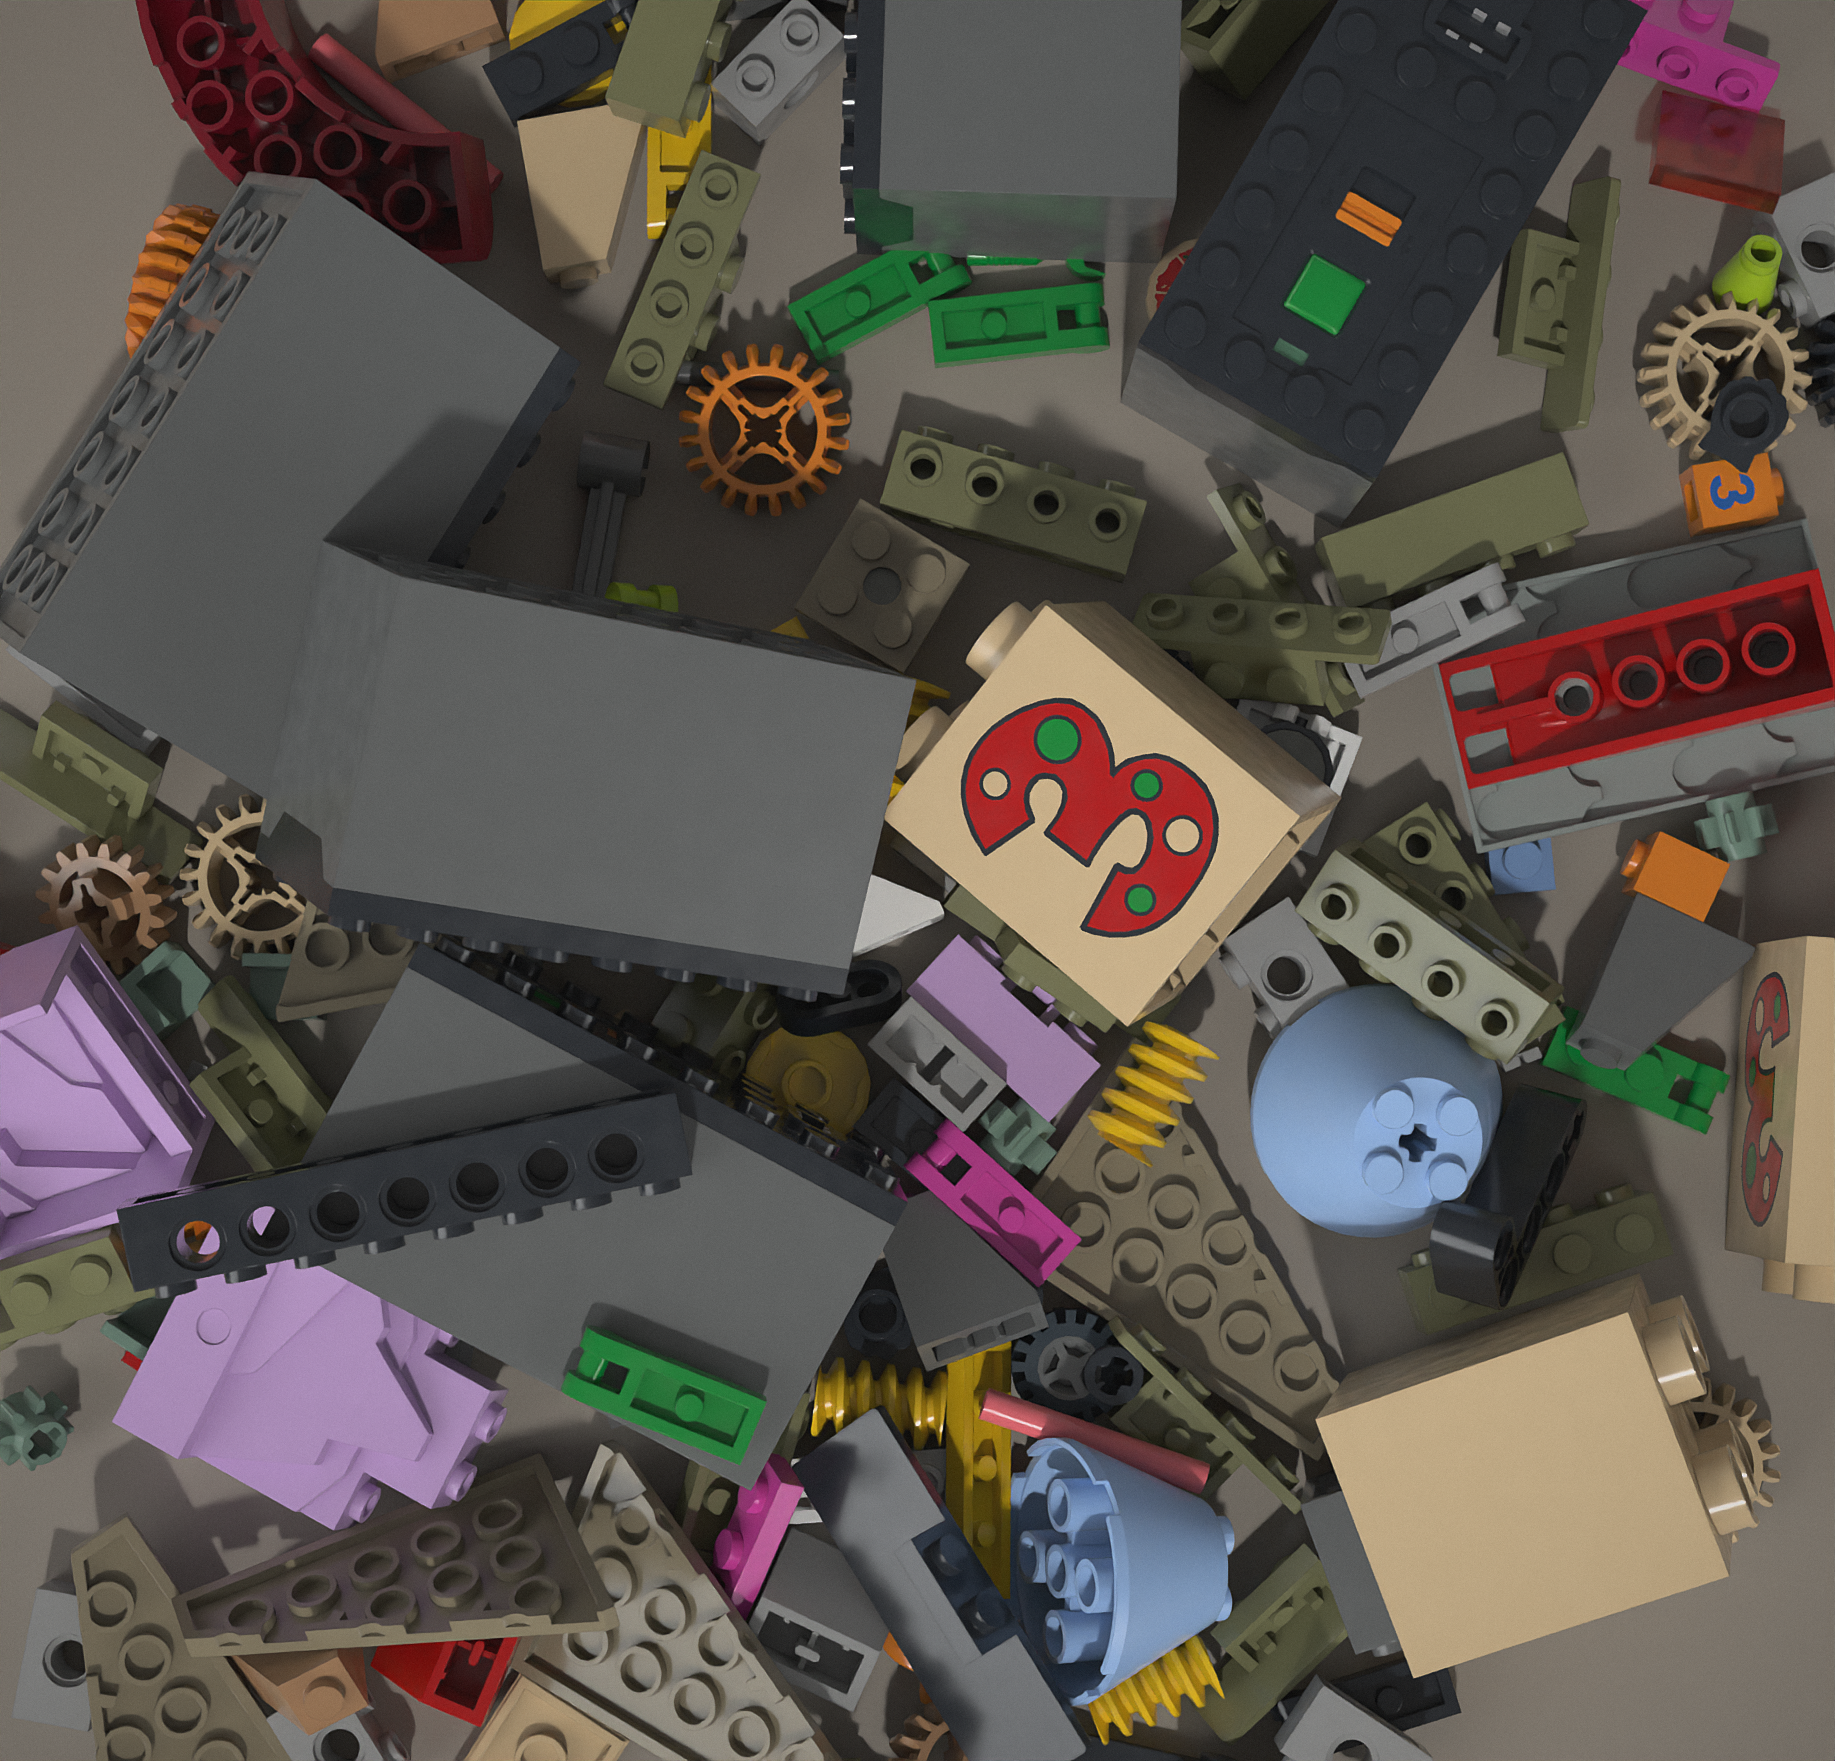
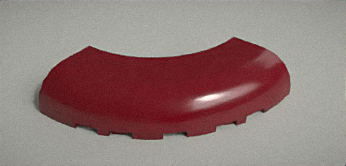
(269, 111)

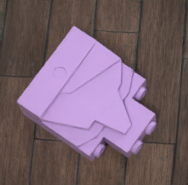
(84, 1097)
(312, 1392)

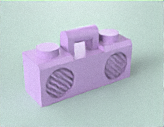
(1025, 1051)

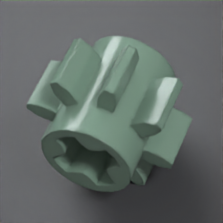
(1736, 826)
(1017, 1137)
(32, 1428)

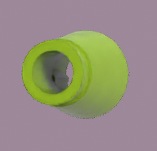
(1750, 273)

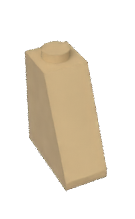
(580, 188)

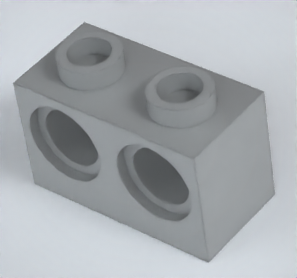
(937, 1064)

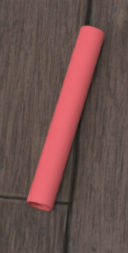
(380, 93)
(1047, 1423)

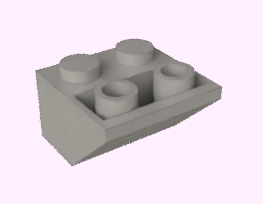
(818, 1621)

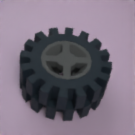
(1064, 1388)

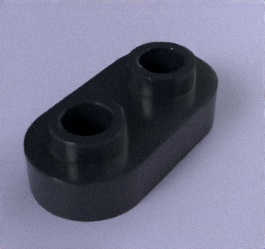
(869, 997)

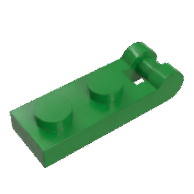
(872, 300)
(1016, 325)
(1645, 1082)
(666, 1395)

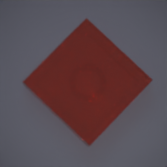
(1717, 152)

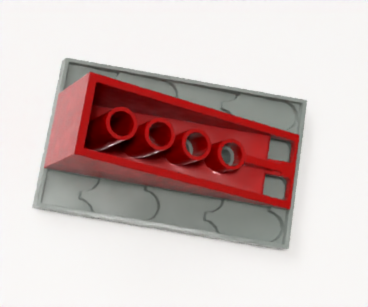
(1645, 687)

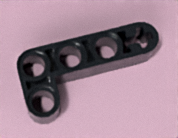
(1487, 1240)

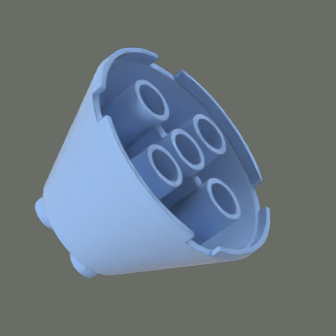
(1373, 1113)
(1110, 1566)

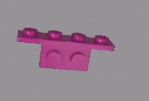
(1685, 48)

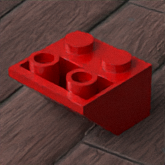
(450, 1675)

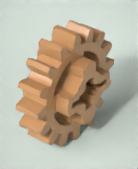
(107, 899)

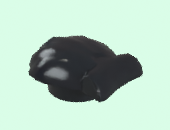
(1745, 421)
(877, 1318)

